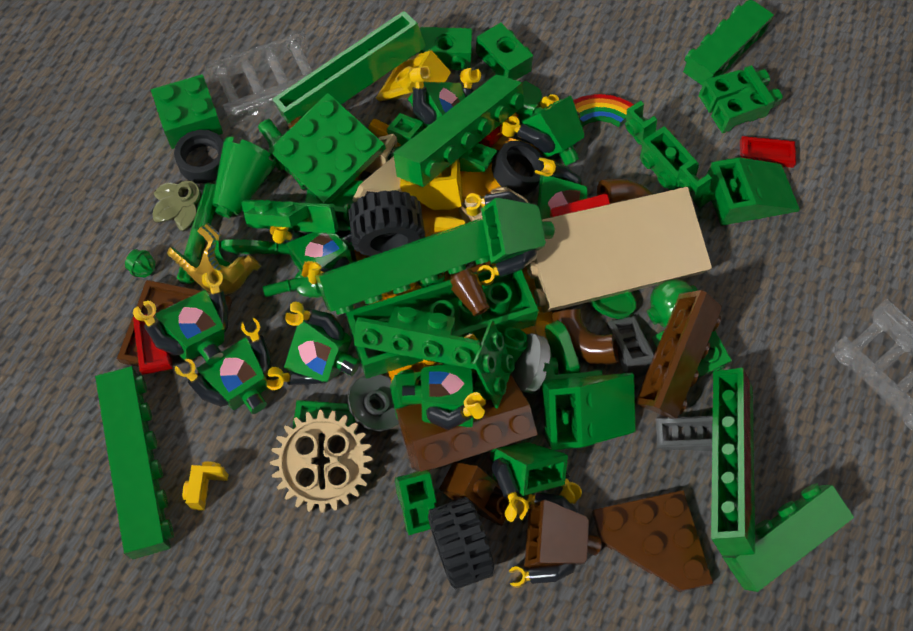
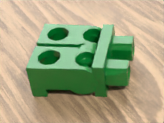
(739, 97)

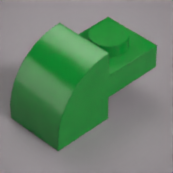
(416, 499)

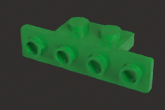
(295, 215)
(417, 336)

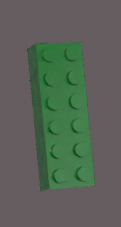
(507, 296)

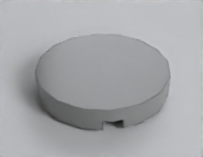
(529, 368)

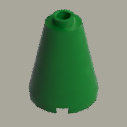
(239, 175)

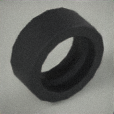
(187, 144)
(507, 176)

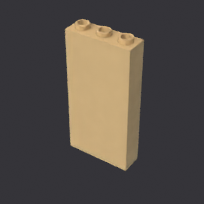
(619, 250)

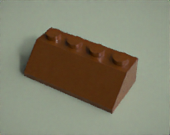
(679, 354)
(435, 446)

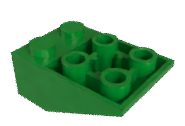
(750, 190)
(588, 409)

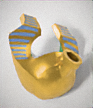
(233, 273)

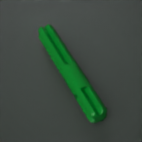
(196, 241)

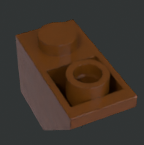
(479, 488)

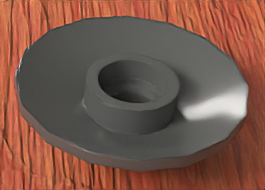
(376, 391)

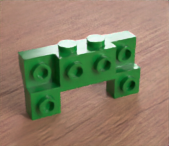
(667, 156)

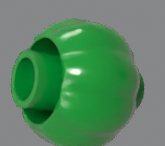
(664, 299)

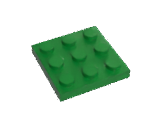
(327, 149)

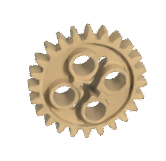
(292, 462)

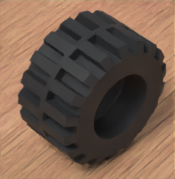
(385, 221)
(461, 543)

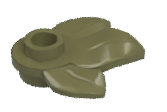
(174, 205)

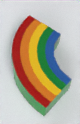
(602, 108)

